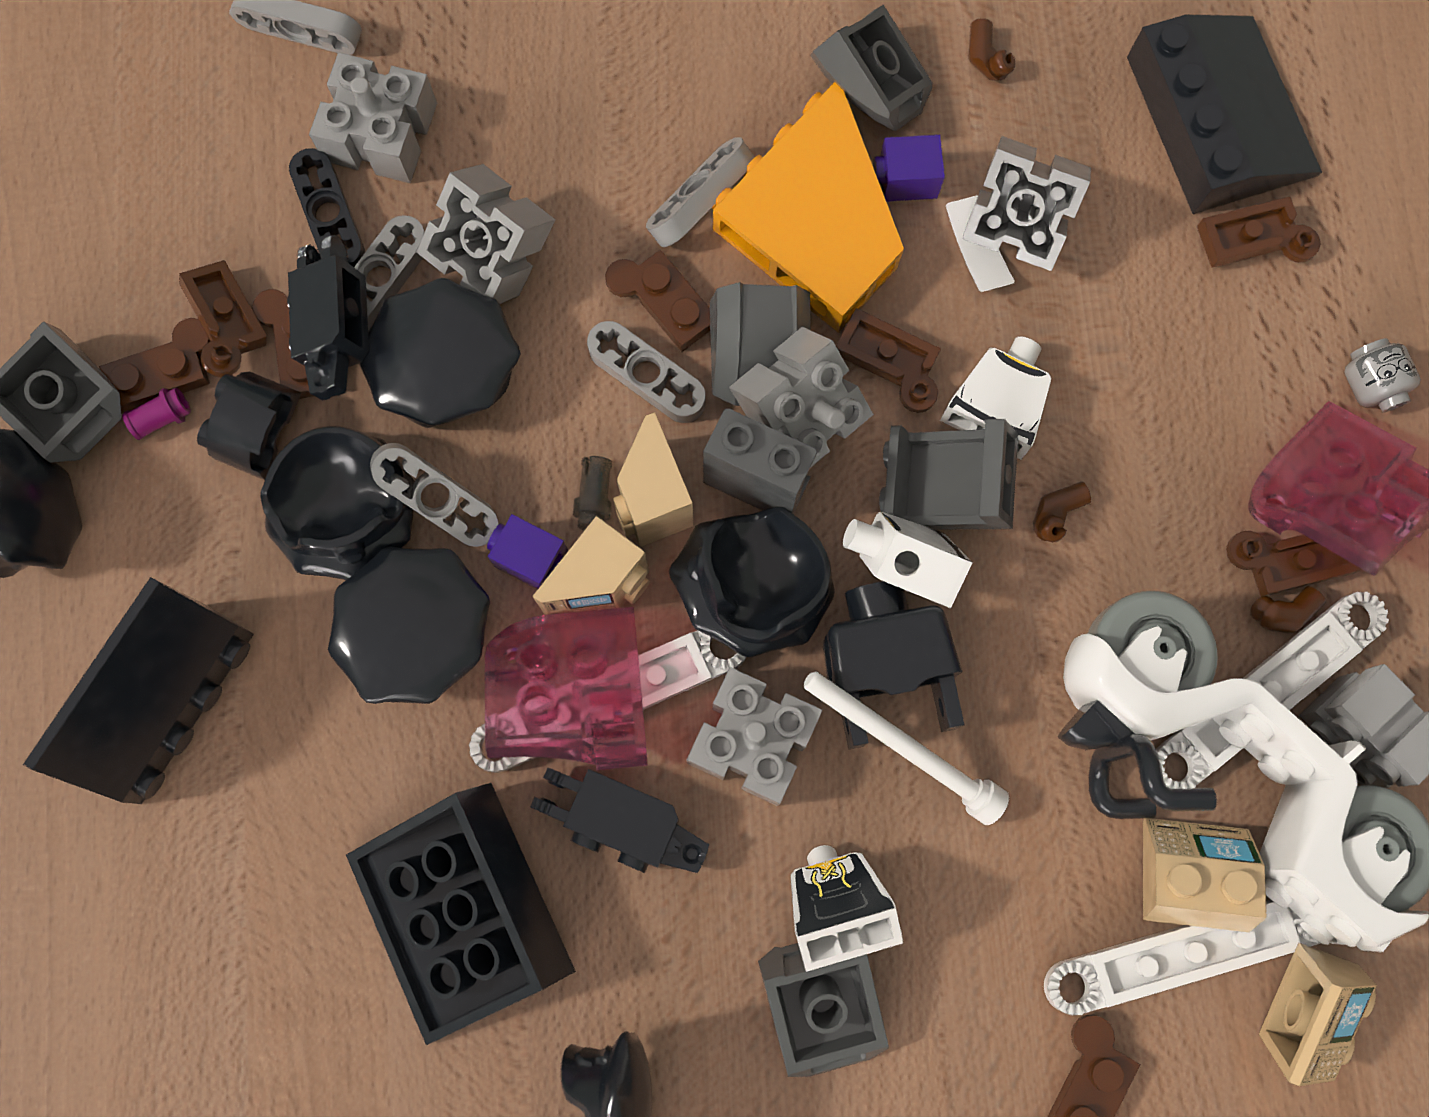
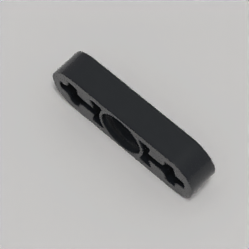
(331, 192)

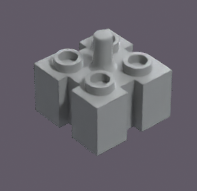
(374, 117)
(1027, 203)
(485, 233)
(804, 392)
(1382, 717)
(754, 736)

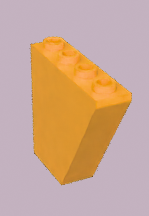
(815, 212)

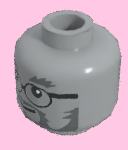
(1382, 375)

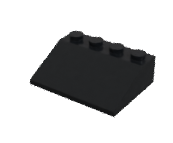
(1220, 108)
(141, 696)
(459, 912)

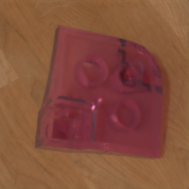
(1345, 489)
(569, 690)

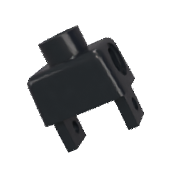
(892, 653)

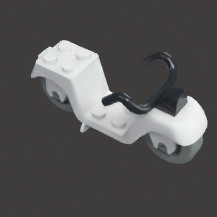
(1334, 849)

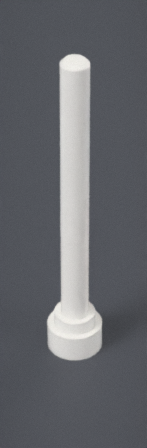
(982, 799)

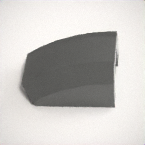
(876, 69)
(748, 326)
(57, 396)
(823, 1014)

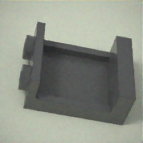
(756, 463)
(952, 477)

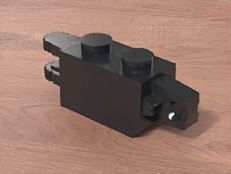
(327, 316)
(625, 820)

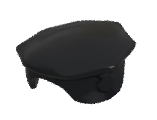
(439, 353)
(327, 505)
(35, 509)
(754, 581)
(408, 625)
(608, 1079)

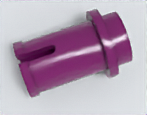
(157, 413)

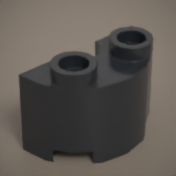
(247, 421)

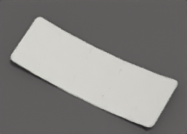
(984, 264)

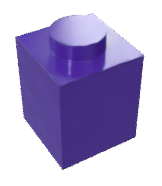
(910, 167)
(525, 551)

